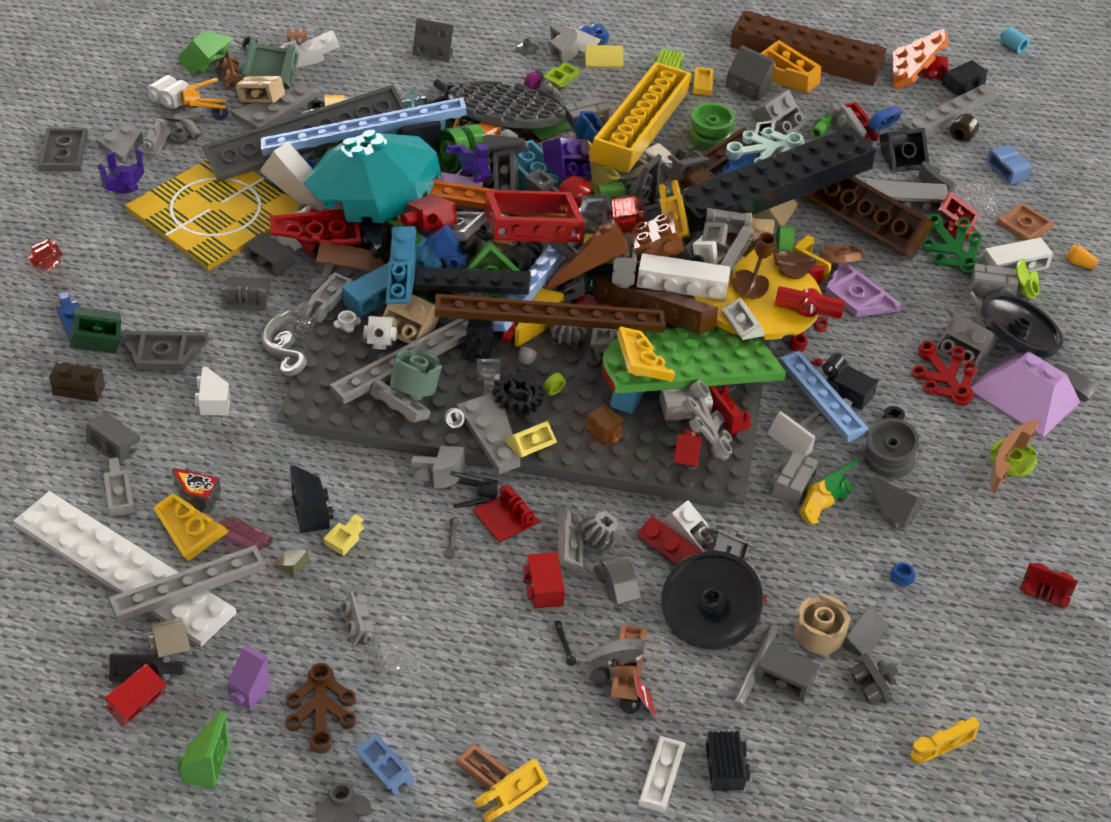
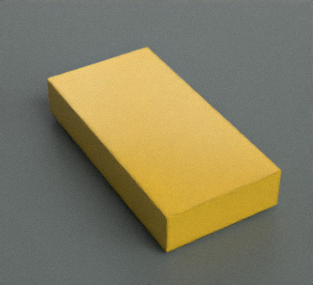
(703, 81)

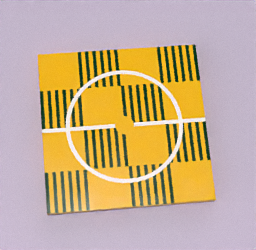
(211, 217)

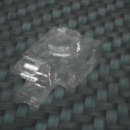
(488, 371)

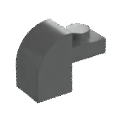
(619, 579)

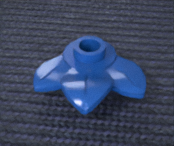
(597, 31)

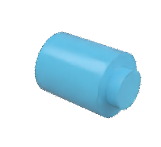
(1014, 40)

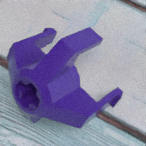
(472, 162)
(122, 177)

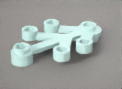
(765, 145)

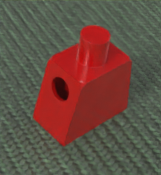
(429, 213)

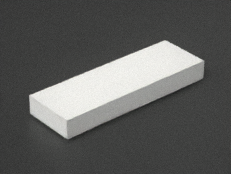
(662, 774)

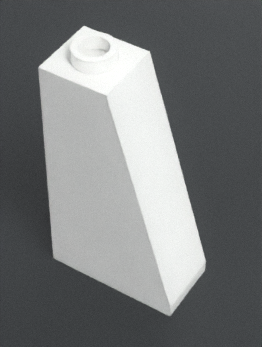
(288, 172)

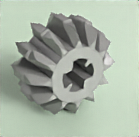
(568, 334)
(601, 529)

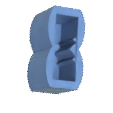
(1009, 164)

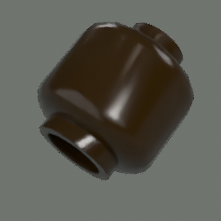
(964, 127)

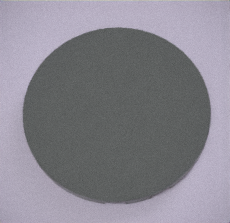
(509, 105)

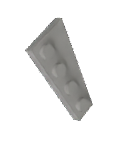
(262, 114)
(490, 428)

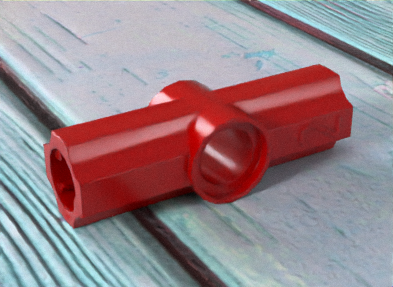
(809, 302)

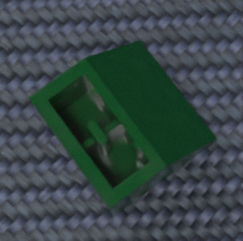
(95, 329)

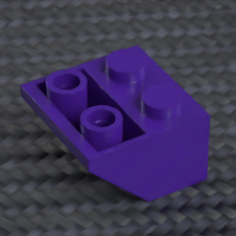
(567, 157)

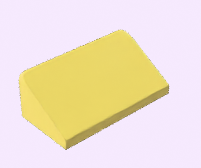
(604, 56)
(531, 439)

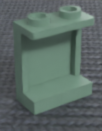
(270, 61)

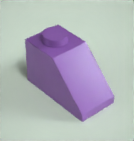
(249, 678)

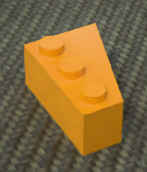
(793, 68)

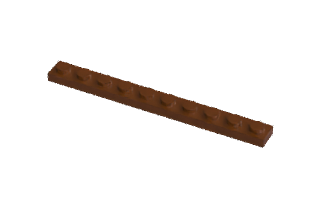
(548, 313)

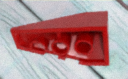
(317, 226)

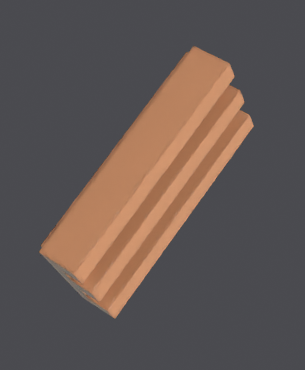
(296, 35)
(474, 773)

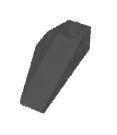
(647, 182)

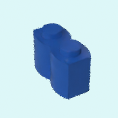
(587, 125)

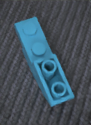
(401, 266)

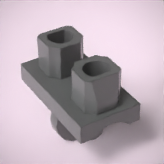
(867, 670)

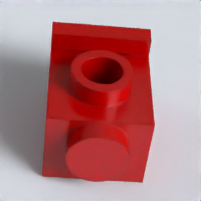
(936, 68)

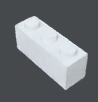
(1034, 251)

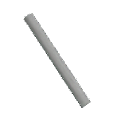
(752, 673)

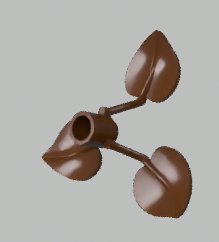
(791, 265)

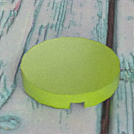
(1020, 464)

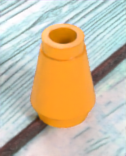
(1081, 257)

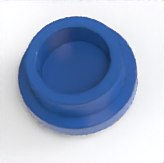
(902, 574)

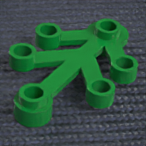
(953, 246)

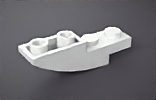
(313, 50)

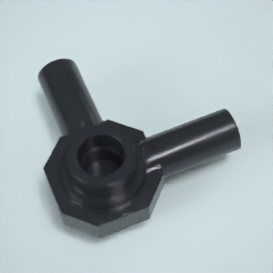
(444, 91)

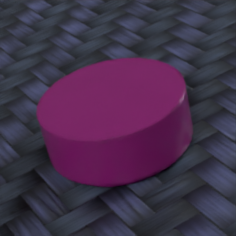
(533, 80)

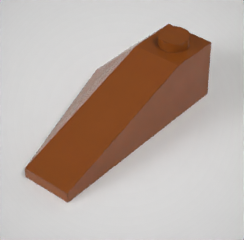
(598, 249)

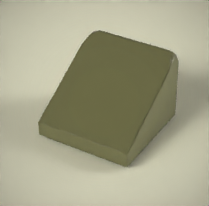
(292, 561)

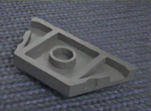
(163, 349)

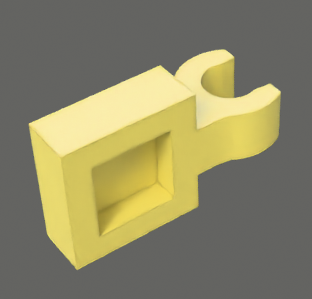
(343, 537)

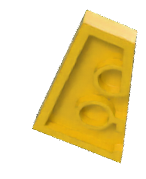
(640, 356)
(188, 526)

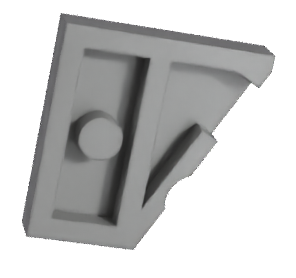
(121, 140)

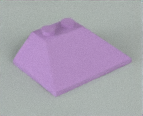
(1028, 390)

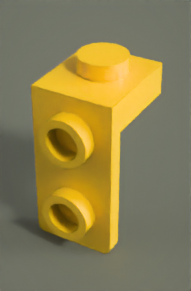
(805, 247)

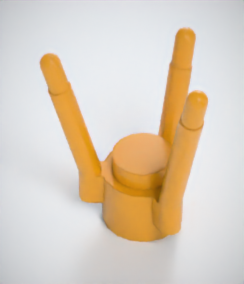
(192, 97)

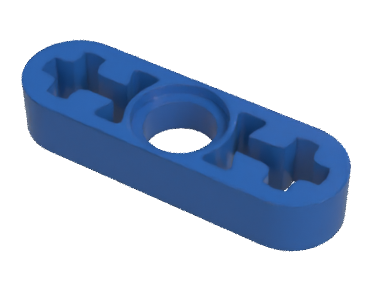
(884, 118)

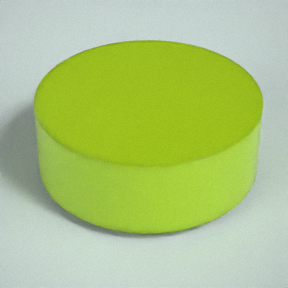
(554, 384)

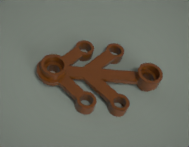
(320, 704)

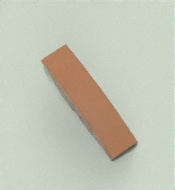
(348, 257)
(623, 679)

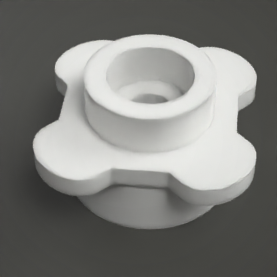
(347, 321)

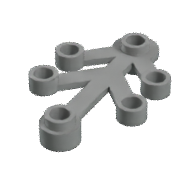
(707, 422)

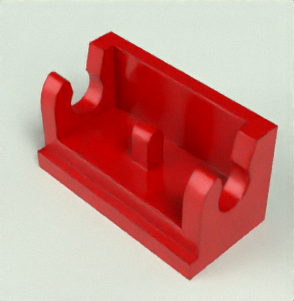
(734, 419)
(134, 695)

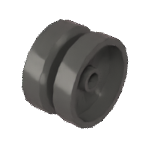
(892, 448)

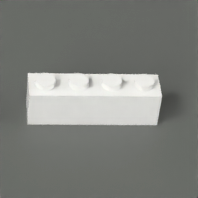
(683, 276)

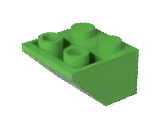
(204, 51)

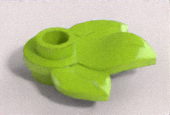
(1028, 281)

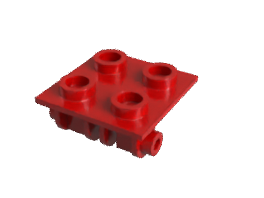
(506, 514)
(1061, 583)

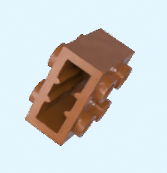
(658, 237)

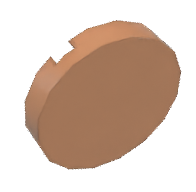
(841, 254)

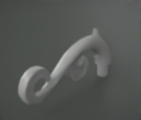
(284, 341)

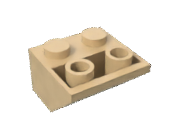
(412, 319)

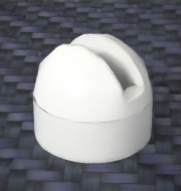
(458, 415)

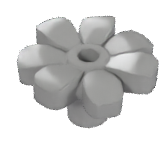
(552, 90)

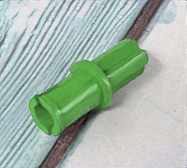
(821, 126)

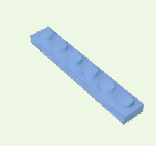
(824, 396)

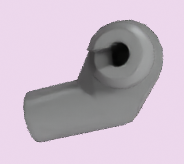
(189, 126)

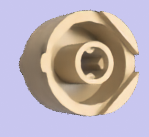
(822, 625)

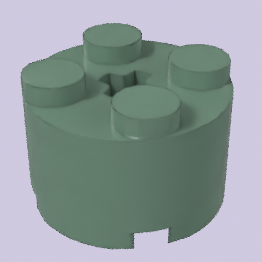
(415, 374)

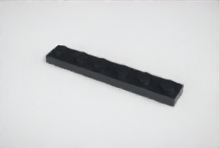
(472, 280)

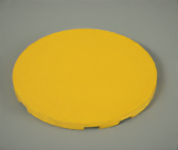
(774, 320)

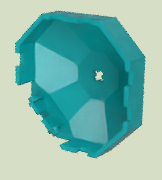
(375, 175)

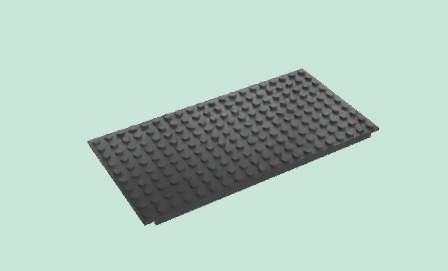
(635, 463)

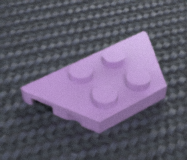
(860, 294)

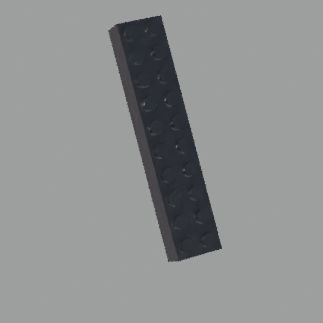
(780, 177)

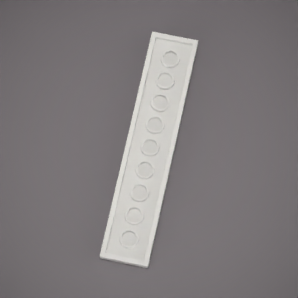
(117, 562)

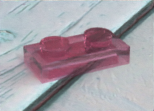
(246, 533)

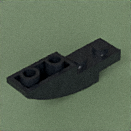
(377, 237)

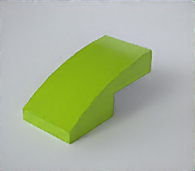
(562, 75)

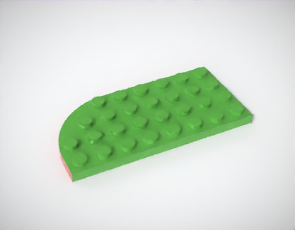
(711, 357)

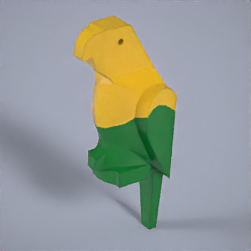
(825, 493)

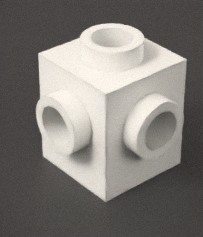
(389, 332)

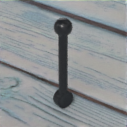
(571, 660)

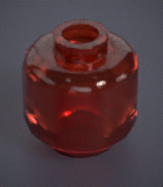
(45, 254)

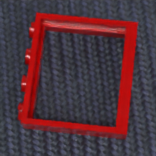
(533, 228)

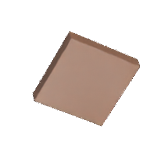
(1025, 223)

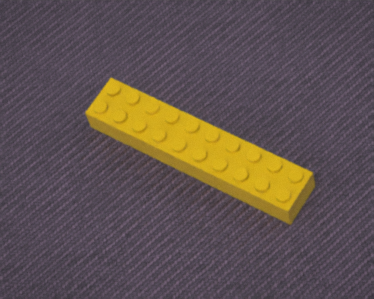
(640, 117)

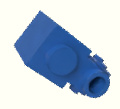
(444, 245)

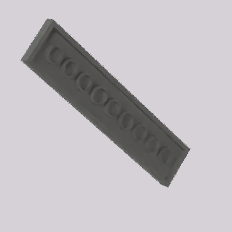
(243, 151)

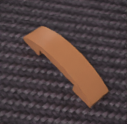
(1019, 437)

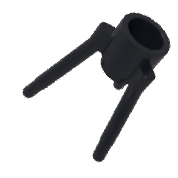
(485, 487)

